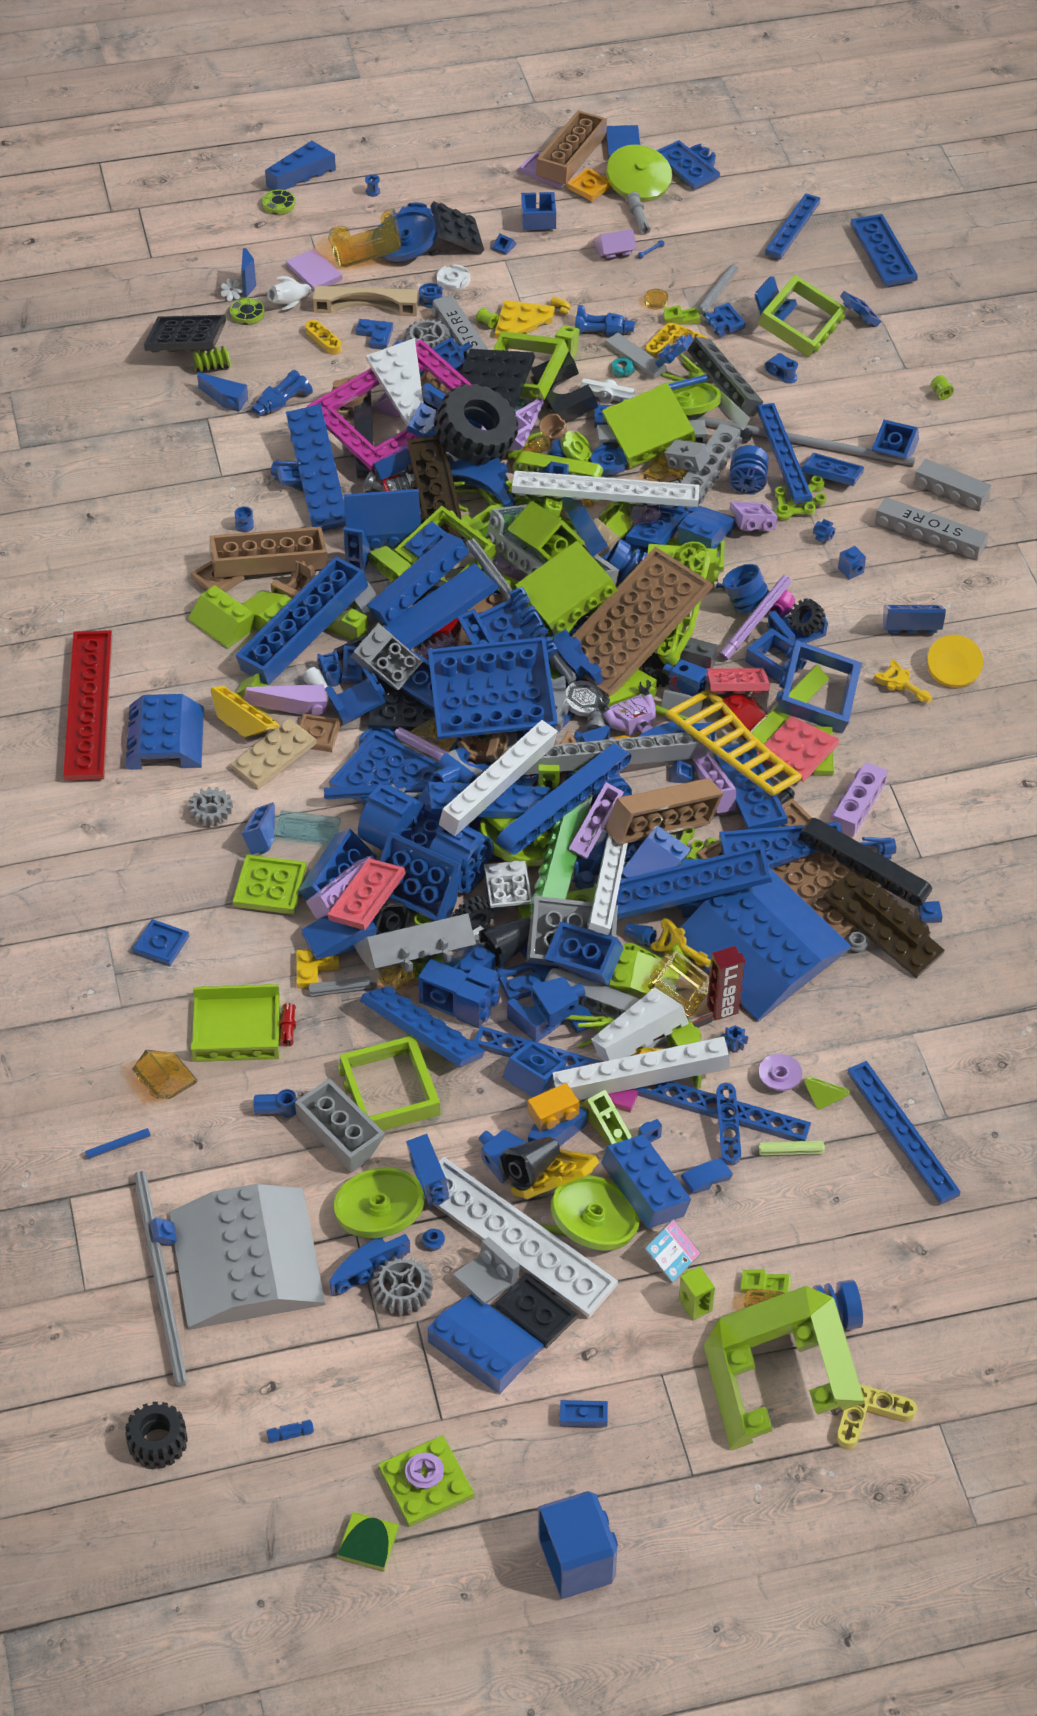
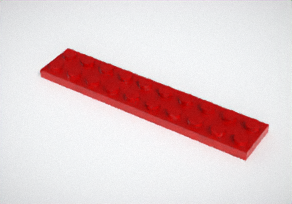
(88, 705)

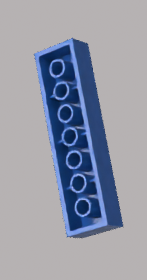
(302, 620)

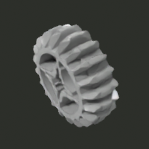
(429, 331)
(401, 1277)

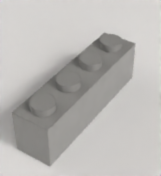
(952, 484)

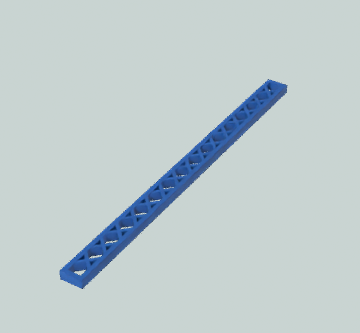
(659, 1094)

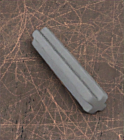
(340, 986)

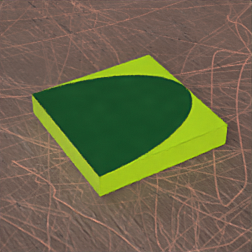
(368, 1541)

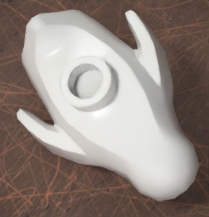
(288, 292)

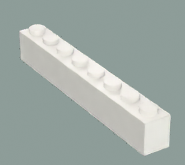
(497, 778)
(646, 1068)

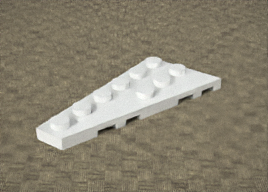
(399, 376)

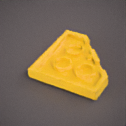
(523, 317)
(563, 1170)

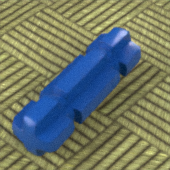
(290, 1431)

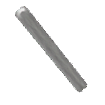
(717, 289)

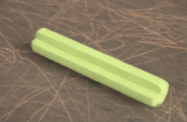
(791, 1148)

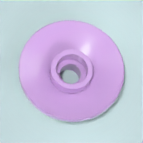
(780, 1065)

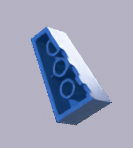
(300, 166)

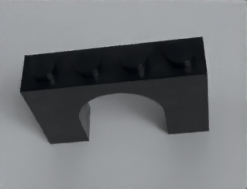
(566, 405)

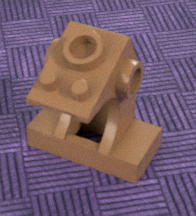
(299, 578)
(484, 750)

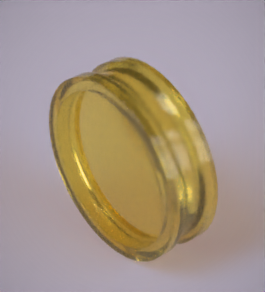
(656, 299)

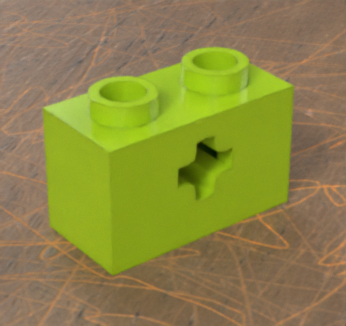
(696, 1293)

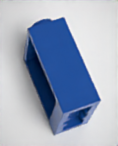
(756, 654)
(428, 1170)

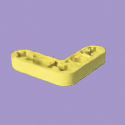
(870, 1396)

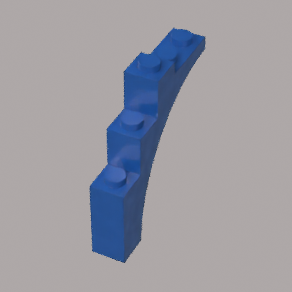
(487, 476)

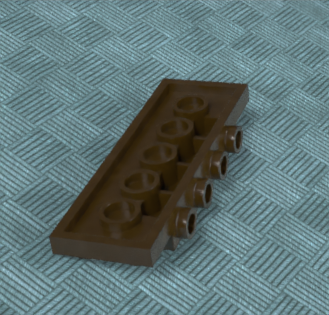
(433, 478)
(885, 922)

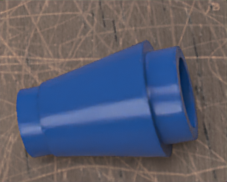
(643, 934)

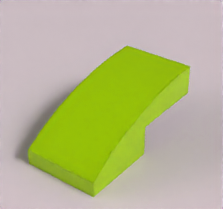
(681, 317)
(761, 1280)

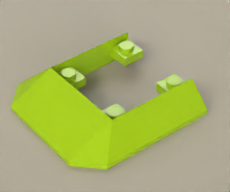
(813, 1322)

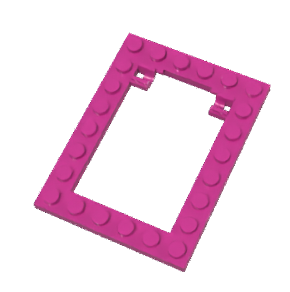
(368, 454)

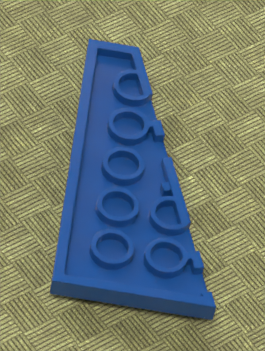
(779, 843)

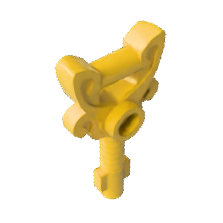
(900, 682)
(677, 937)

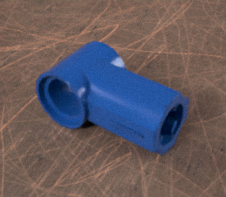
(276, 1103)

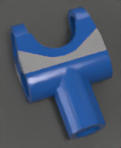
(457, 769)

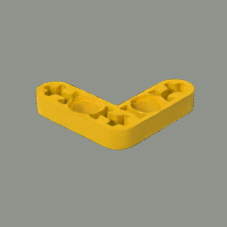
(674, 332)

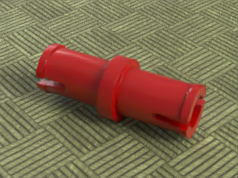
(287, 1024)

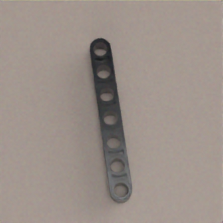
(364, 426)
(865, 862)

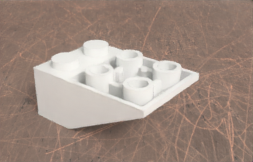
(507, 884)

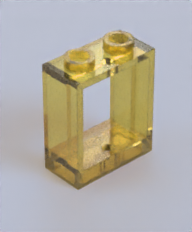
(687, 970)

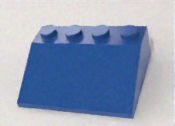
(383, 516)
(429, 879)
(483, 1342)

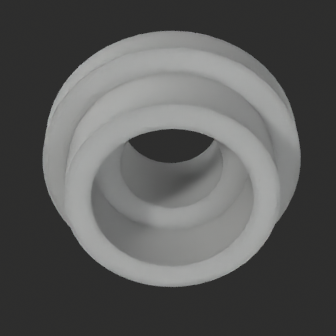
(857, 941)

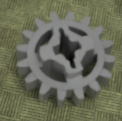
(210, 806)

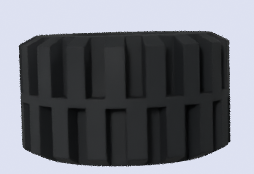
(152, 1418)

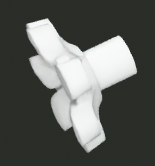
(233, 292)

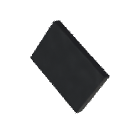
(536, 1310)

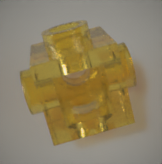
(394, 976)

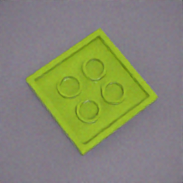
(269, 884)
(418, 1503)

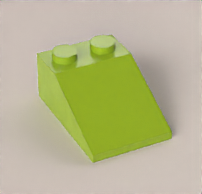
(265, 606)
(633, 973)

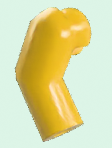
(563, 304)

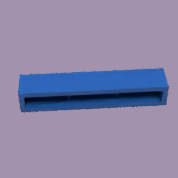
(418, 579)

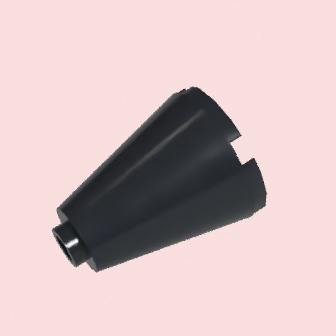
(391, 917)
(506, 939)
(528, 1161)

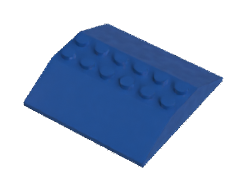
(491, 687)
(775, 932)

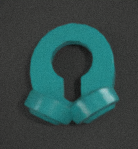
(618, 371)

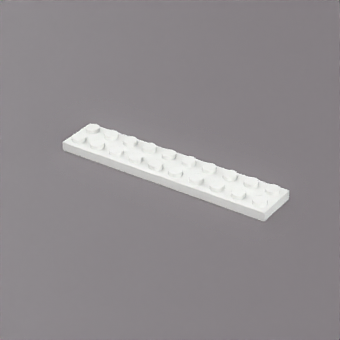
(605, 489)
(526, 1241)

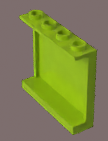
(648, 424)
(567, 587)
(236, 1023)

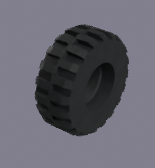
(484, 407)

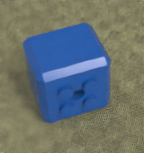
(577, 1543)

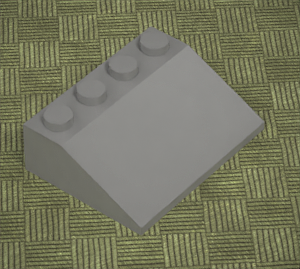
(546, 918)

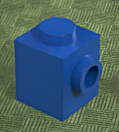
(851, 562)

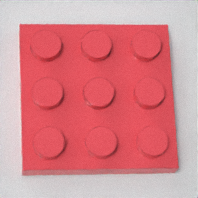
(737, 680)
(801, 746)

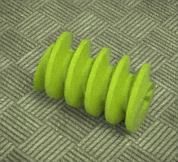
(211, 358)

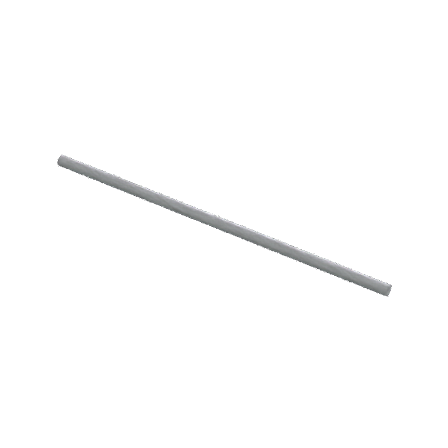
(810, 441)

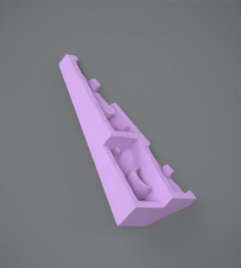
(526, 420)

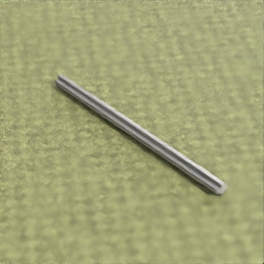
(505, 590)
(161, 1282)

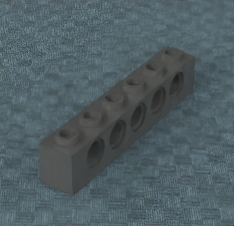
(724, 375)

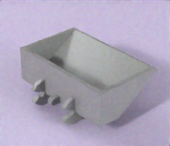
(417, 943)

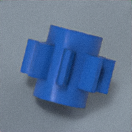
(824, 530)
(735, 1038)

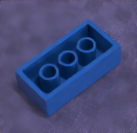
(645, 1181)

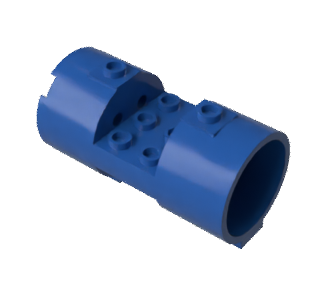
(399, 813)

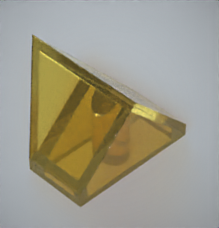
(429, 732)

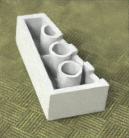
(639, 1025)

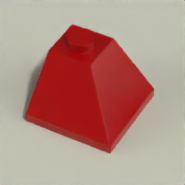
(746, 710)

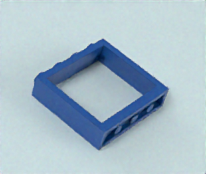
(810, 712)

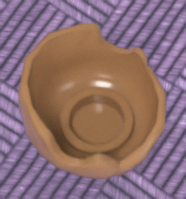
(553, 426)

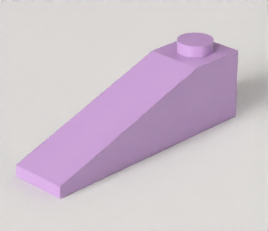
(292, 699)
(708, 768)
(595, 821)

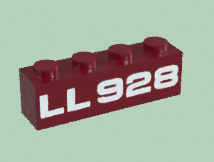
(725, 982)

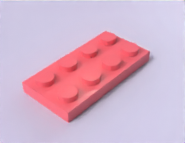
(366, 894)

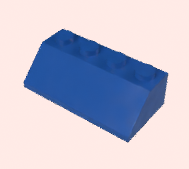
(338, 856)

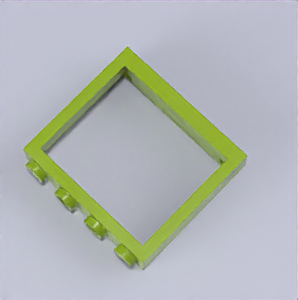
(791, 335)
(539, 344)
(443, 516)
(399, 1116)

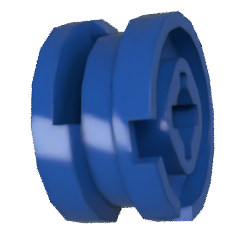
(428, 293)

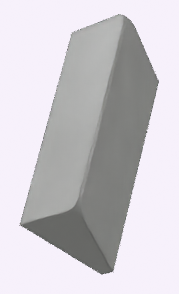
(672, 699)

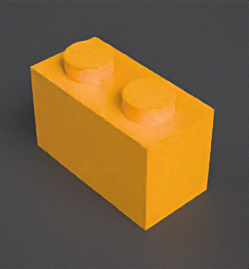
(553, 1107)

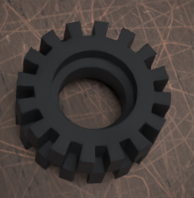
(798, 613)
(652, 663)
(478, 911)

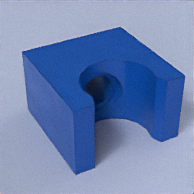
(529, 1020)

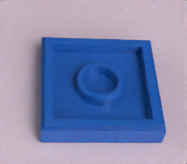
(160, 942)

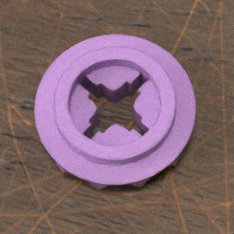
(415, 1465)

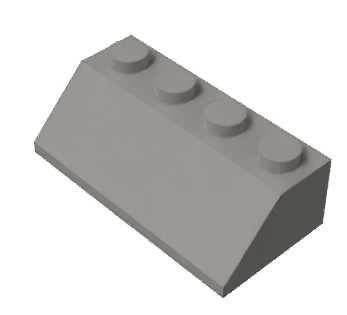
(339, 1124)

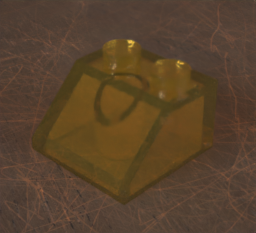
(163, 1074)

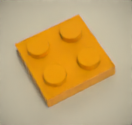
(589, 184)

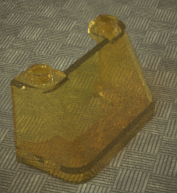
(366, 245)

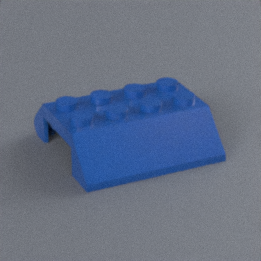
(507, 623)
(165, 729)

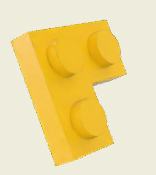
(309, 966)

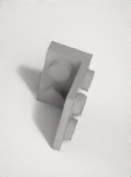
(489, 1272)

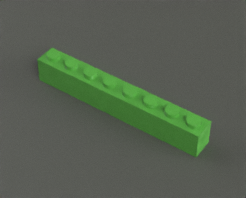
(558, 859)

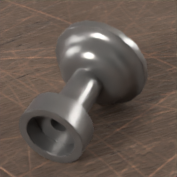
(371, 482)

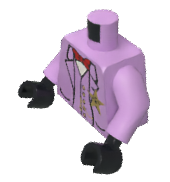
(632, 714)

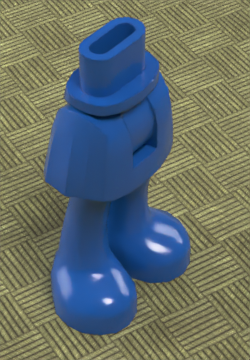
(609, 323)
(272, 398)

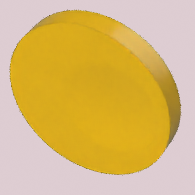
(955, 661)

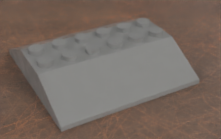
(246, 1254)

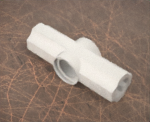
(609, 390)

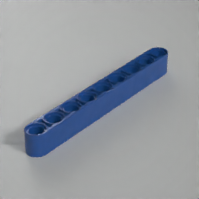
(563, 799)

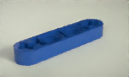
(728, 1123)

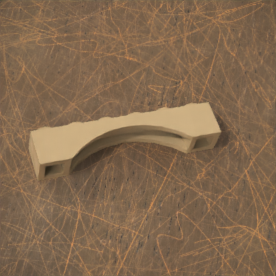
(331, 298)

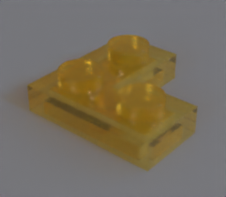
(659, 470)

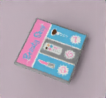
(672, 1250)

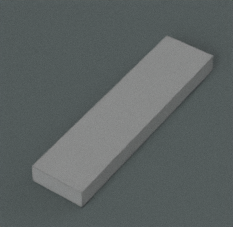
(638, 356)

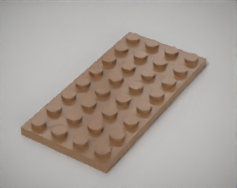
(639, 617)

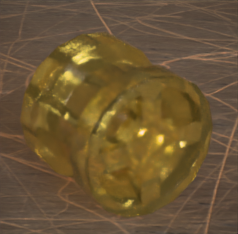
(539, 443)

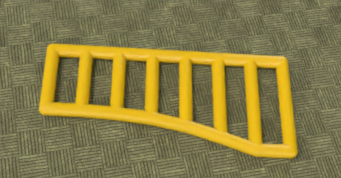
(741, 730)

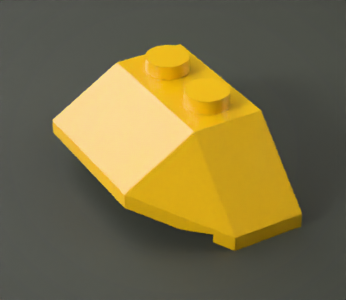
(239, 714)

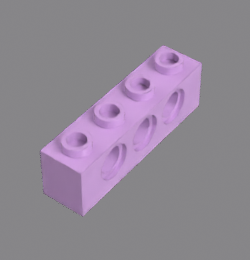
(859, 798)
(325, 899)

